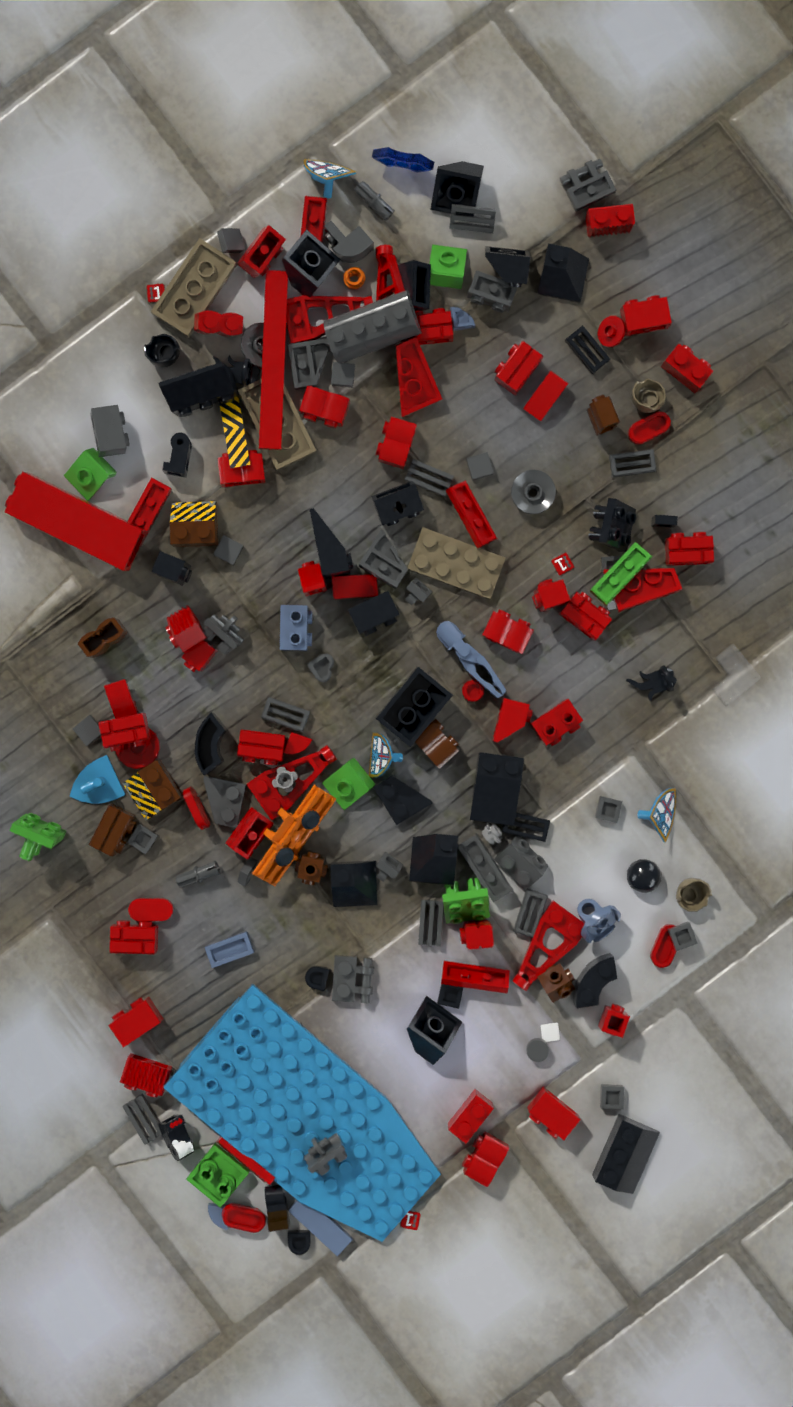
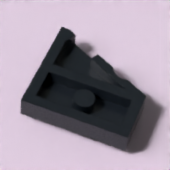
(400, 799)

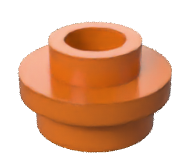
(354, 271)

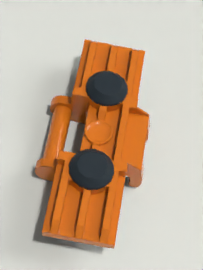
(293, 834)

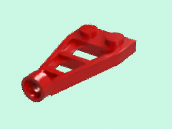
(387, 265)
(297, 315)
(271, 798)
(562, 921)

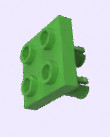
(36, 834)
(466, 904)
(217, 1175)

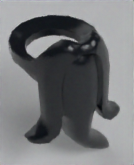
(243, 372)
(658, 681)

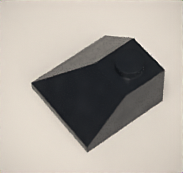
(456, 185)
(308, 264)
(510, 264)
(563, 273)
(434, 859)
(354, 883)
(432, 1030)

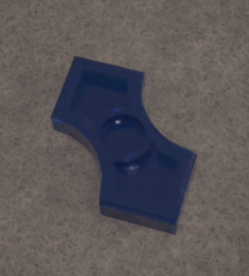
(395, 158)

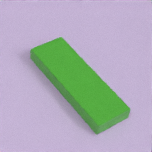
(620, 574)

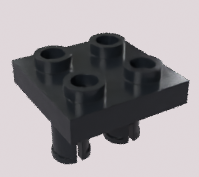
(616, 524)

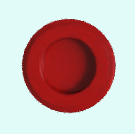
(472, 691)

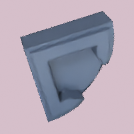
(461, 319)
(215, 1214)

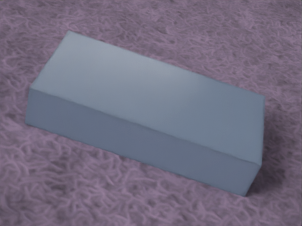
(229, 949)

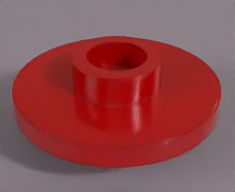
(611, 331)

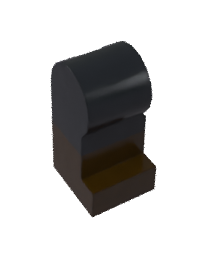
(276, 1208)

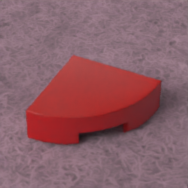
(297, 743)

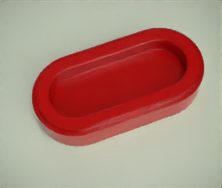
(649, 428)
(196, 808)
(150, 909)
(663, 949)
(243, 1217)

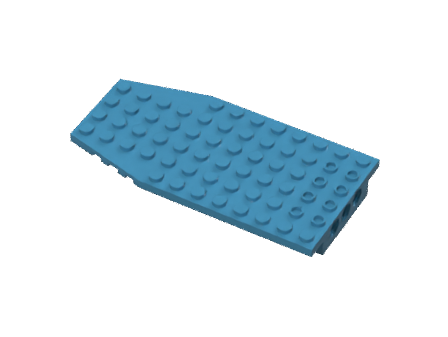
(278, 1087)

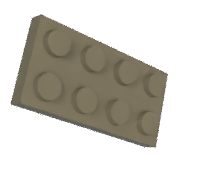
(194, 287)
(295, 438)
(456, 563)

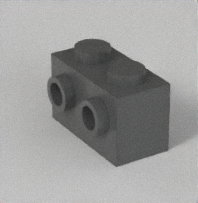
(108, 430)

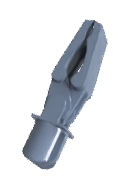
(451, 638)

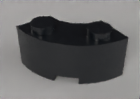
(208, 744)
(593, 980)

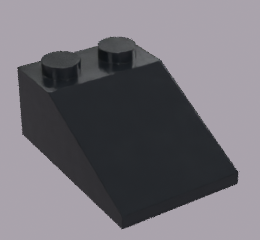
(331, 552)
(496, 788)

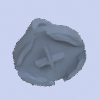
(600, 922)

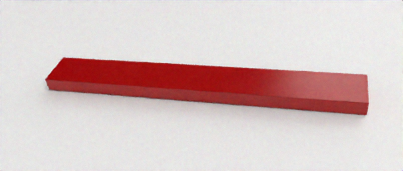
(273, 360)

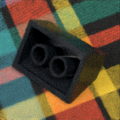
(199, 389)
(413, 706)
(625, 1155)

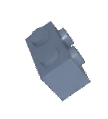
(294, 627)

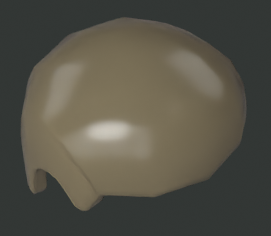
(648, 395)
(693, 894)

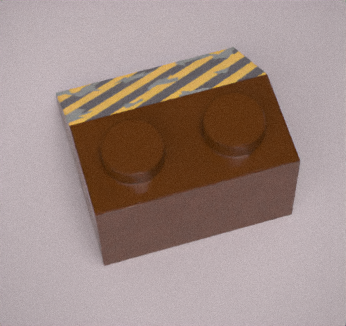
(194, 524)
(152, 789)

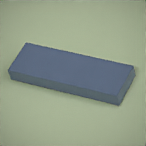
(322, 1226)

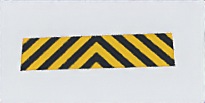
(234, 433)

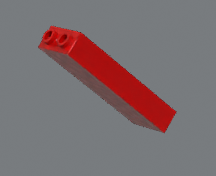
(75, 521)

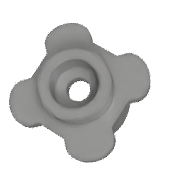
(278, 781)
(492, 833)

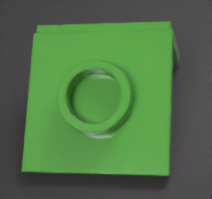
(447, 266)
(89, 473)
(348, 783)

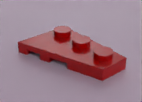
(415, 378)
(646, 587)

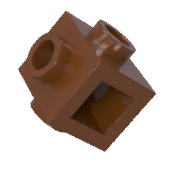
(311, 859)
(557, 982)

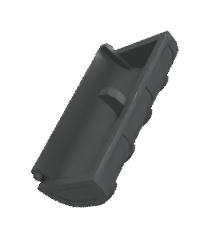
(372, 327)

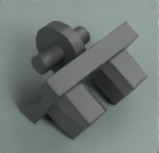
(225, 630)
(323, 1152)

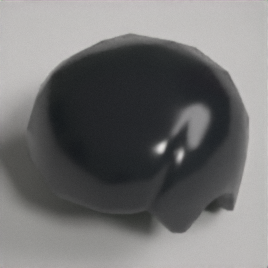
(162, 350)
(643, 875)

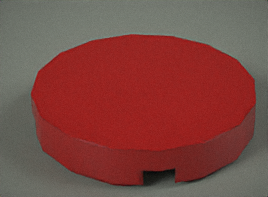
(140, 756)

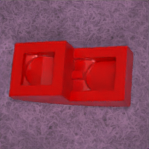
(545, 395)
(354, 586)
(121, 699)

